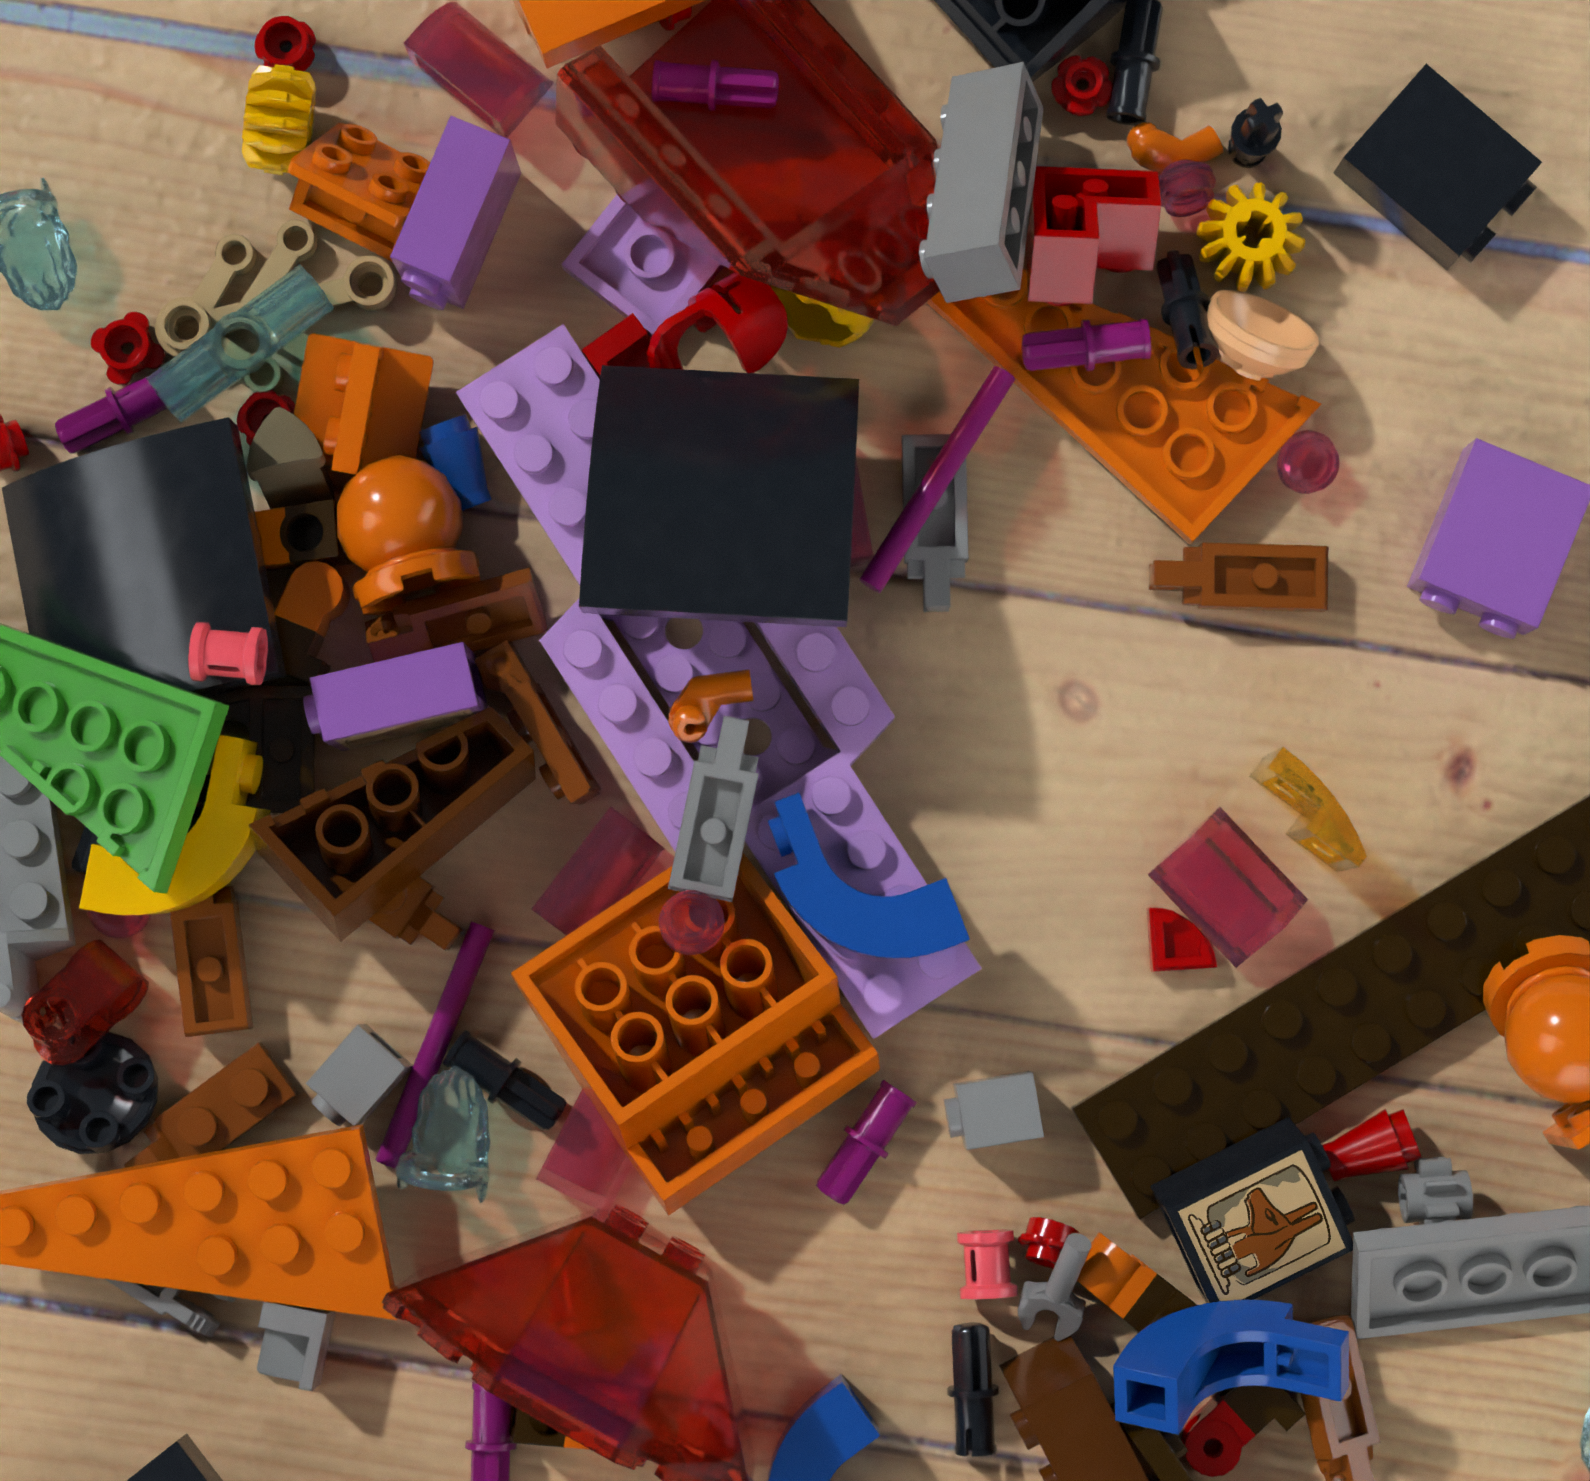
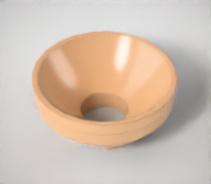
(1258, 335)

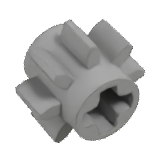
(1435, 1192)

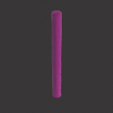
(937, 479)
(435, 1041)

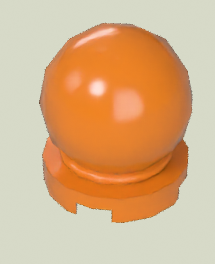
(403, 530)
(1545, 1016)

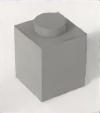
(357, 1077)
(994, 1110)

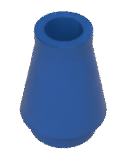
(457, 453)

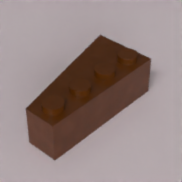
(382, 830)
(1068, 1416)

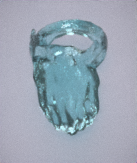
(36, 248)
(449, 1137)

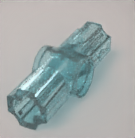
(273, 317)

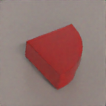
(1176, 942)

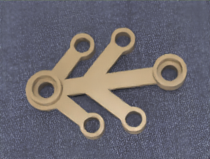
(204, 301)

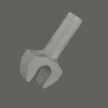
(1057, 1292)

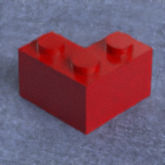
(1087, 223)

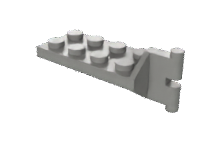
(32, 889)
(1471, 1272)

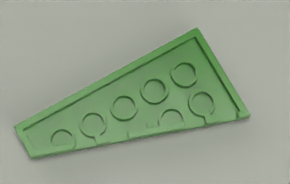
(108, 747)

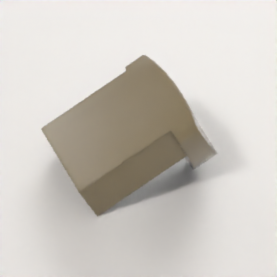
(288, 462)

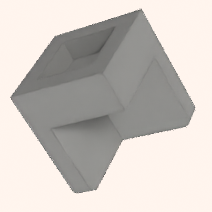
(295, 1343)

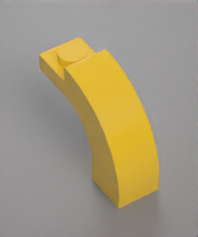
(211, 851)

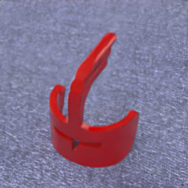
(753, 333)

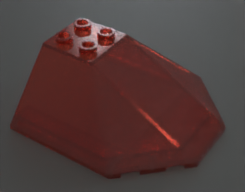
(793, 195)
(596, 1340)

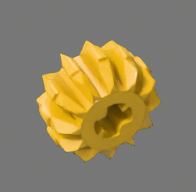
(277, 117)
(1228, 223)

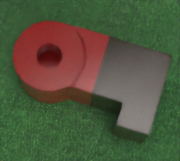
(1230, 1421)

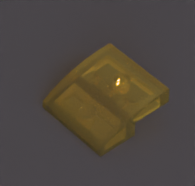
(1322, 822)

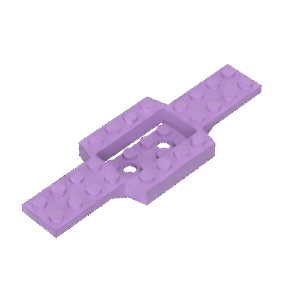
(541, 426)

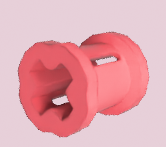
(228, 653)
(987, 1264)

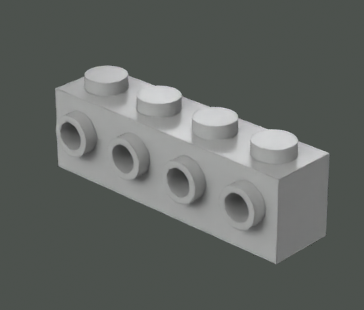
(983, 184)

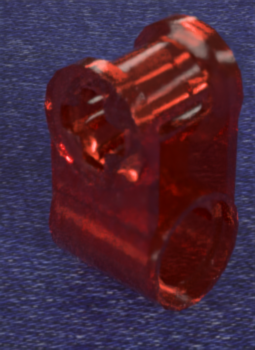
(84, 1000)

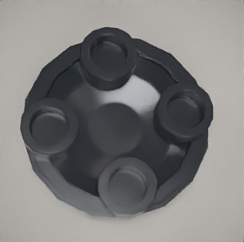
(97, 1098)

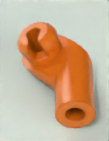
(1158, 149)
(702, 699)

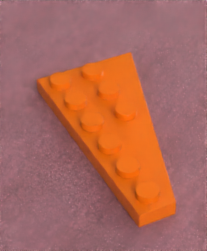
(1162, 429)
(245, 1222)

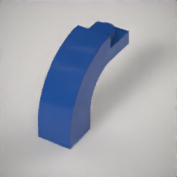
(860, 922)
(1224, 1347)
(823, 1435)

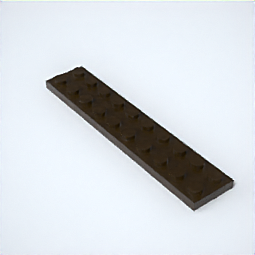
(1343, 1012)

